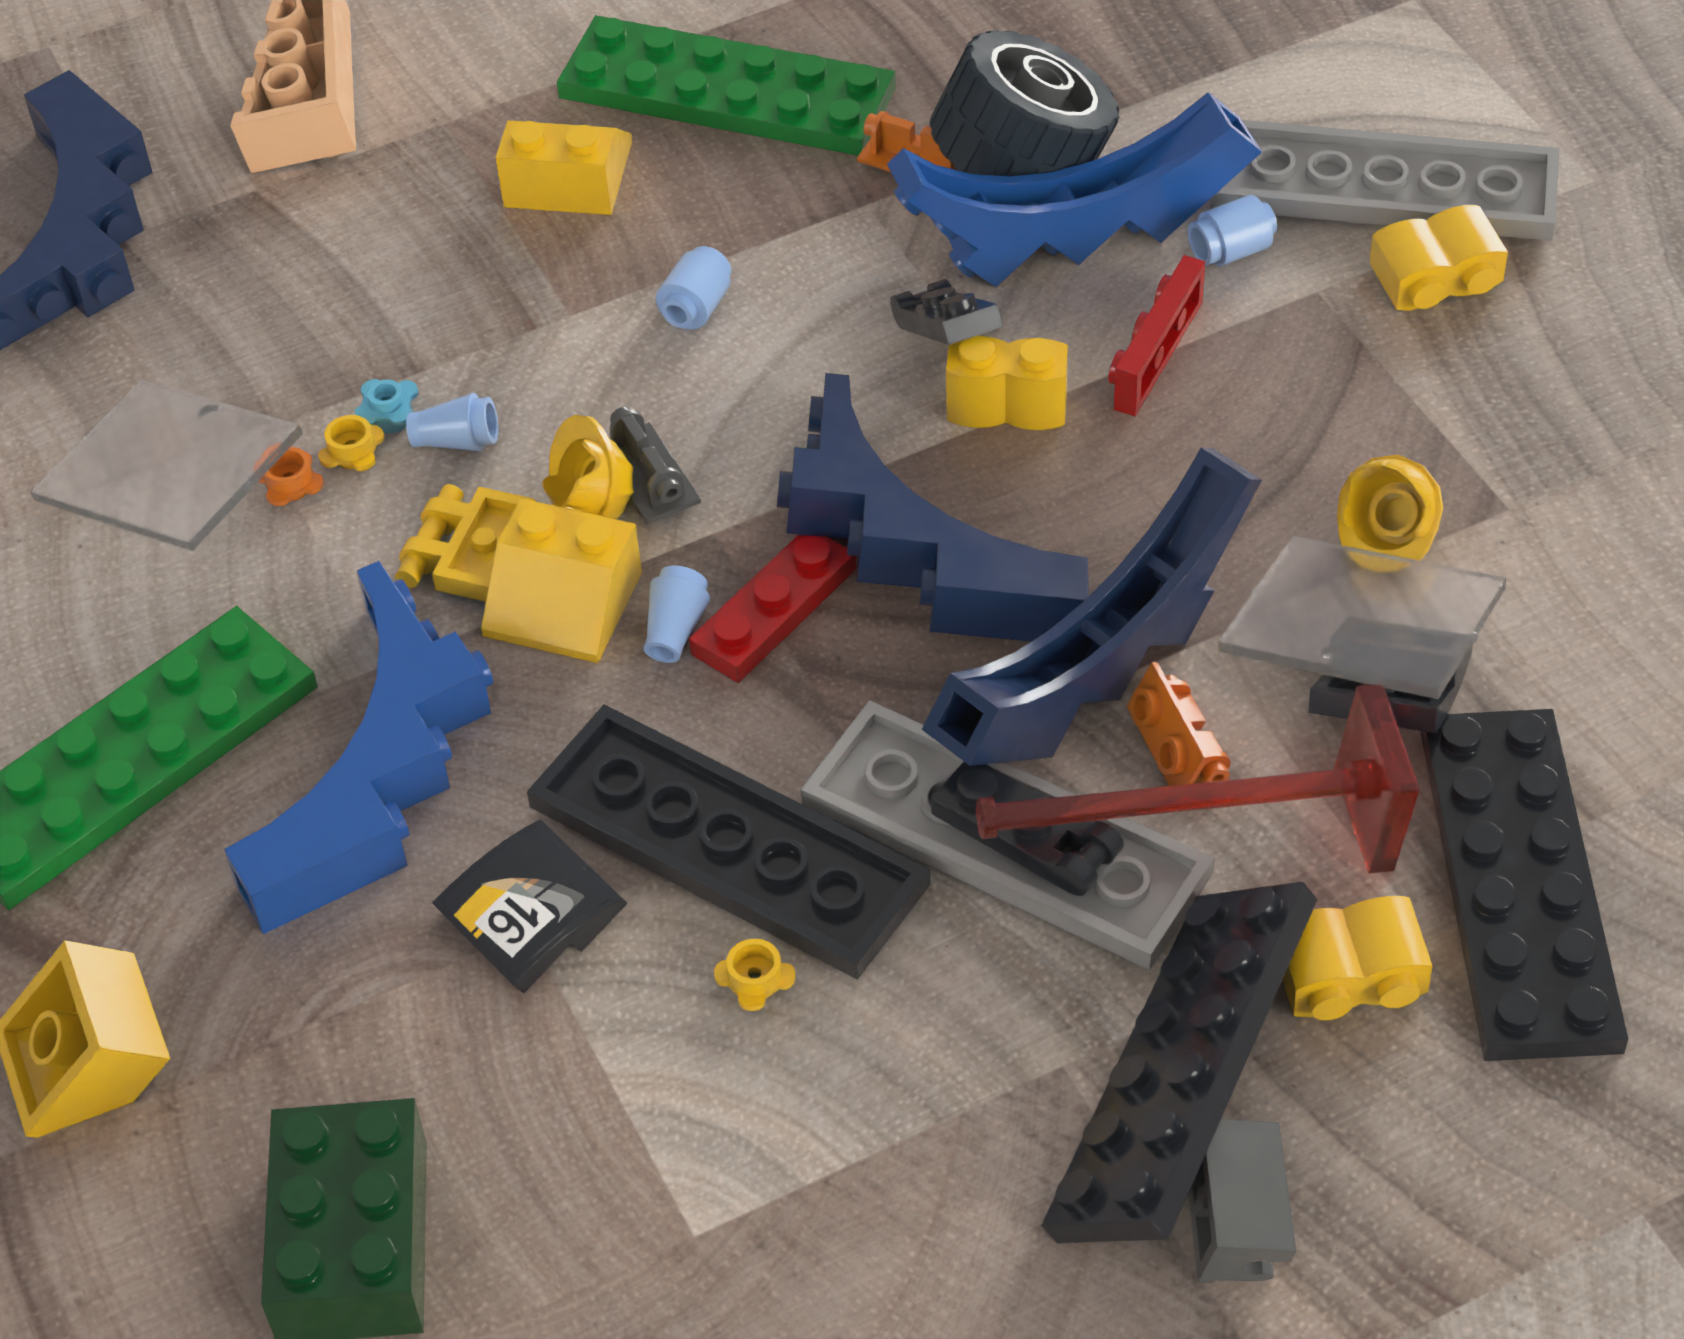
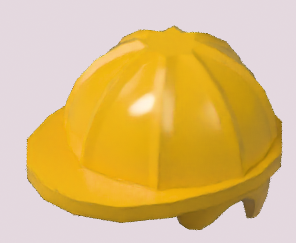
(588, 470)
(1390, 507)

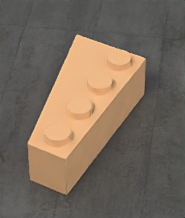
(301, 87)

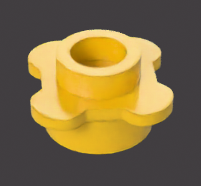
(350, 443)
(754, 957)

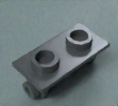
(657, 478)

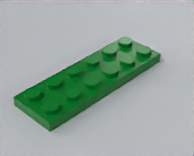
(726, 84)
(140, 747)

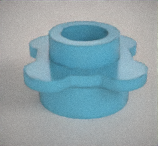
(387, 403)

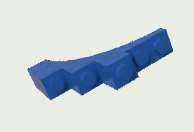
(1074, 210)
(352, 819)

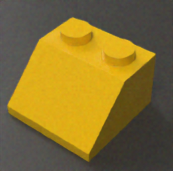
(561, 166)
(561, 580)
(80, 1038)

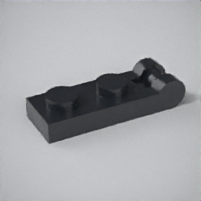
(944, 313)
(1032, 847)

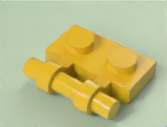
(465, 562)

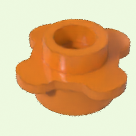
(291, 478)

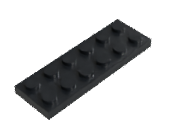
(730, 840)
(1522, 888)
(1179, 1066)

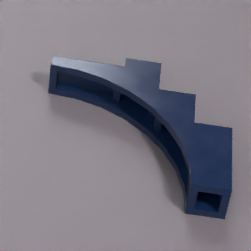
(93, 210)
(900, 539)
(1153, 598)

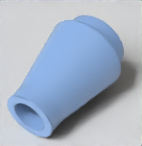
(456, 424)
(674, 610)

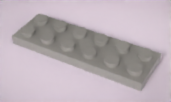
(1397, 178)
(883, 785)

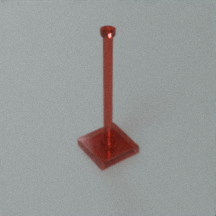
(1368, 772)

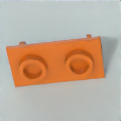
(893, 134)
(1168, 722)

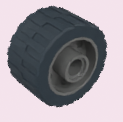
(1021, 108)

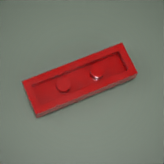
(1157, 335)
(771, 605)

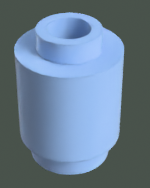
(1232, 231)
(694, 288)

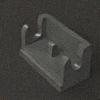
(1241, 1204)

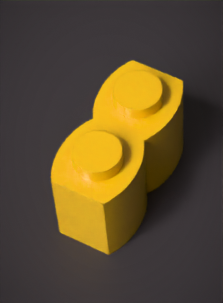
(1438, 257)
(1007, 383)
(1358, 957)

